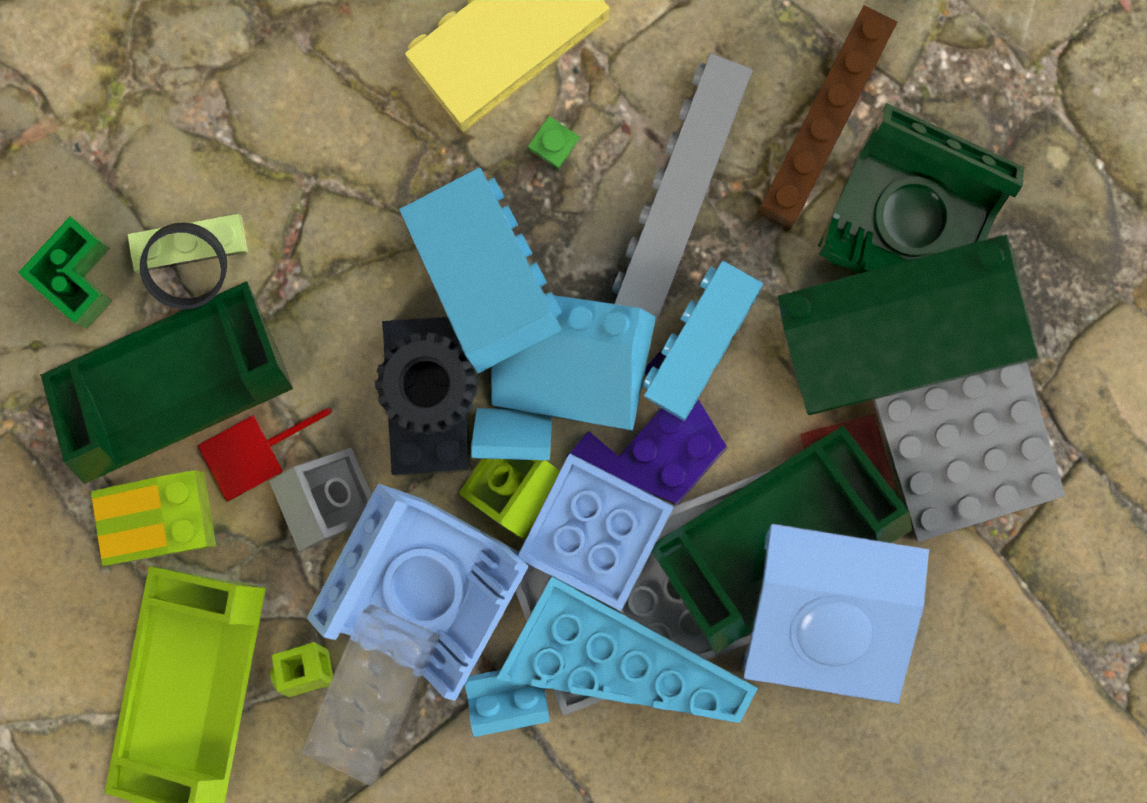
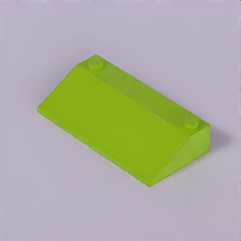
(184, 689)

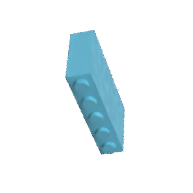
(481, 269)

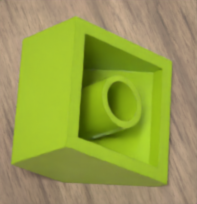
(511, 491)

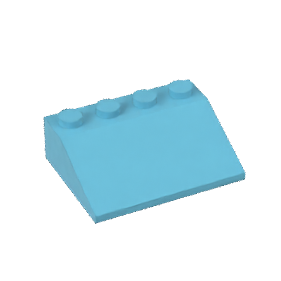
(585, 370)

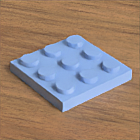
(595, 532)

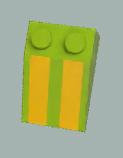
(153, 517)

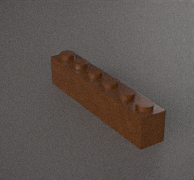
(827, 117)

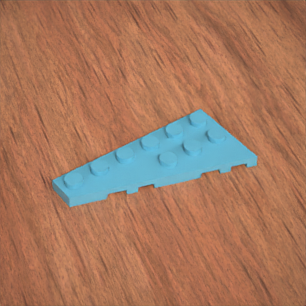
(600, 653)

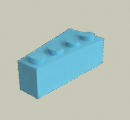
(702, 340)

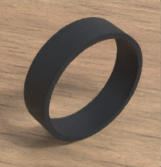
(170, 300)

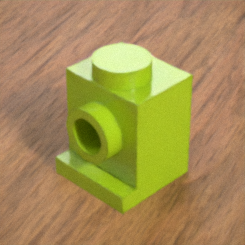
(289, 664)

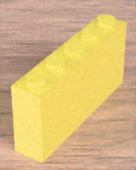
(496, 49)

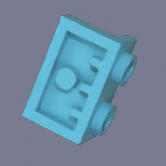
(503, 705)

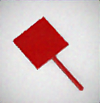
(244, 457)

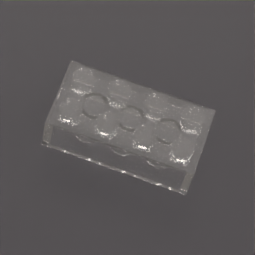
(370, 694)

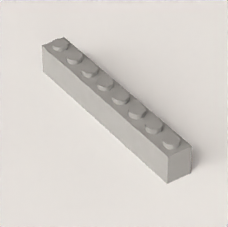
(681, 184)

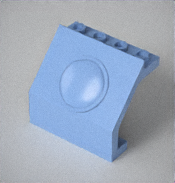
(426, 571)
(836, 613)

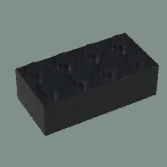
(426, 387)

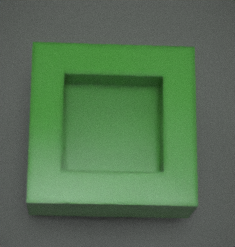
(554, 143)

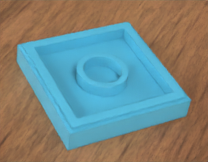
(511, 435)

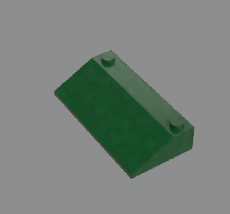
(908, 325)
(164, 383)
(721, 554)

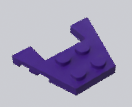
(665, 455)

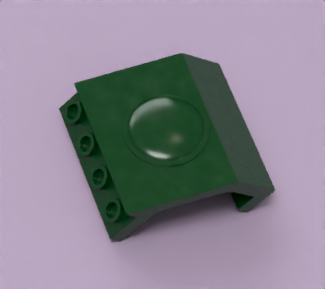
(915, 195)

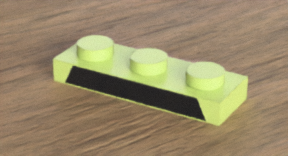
(186, 248)

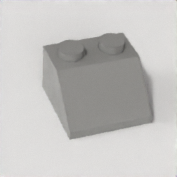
(322, 497)

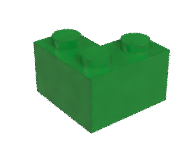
(61, 269)

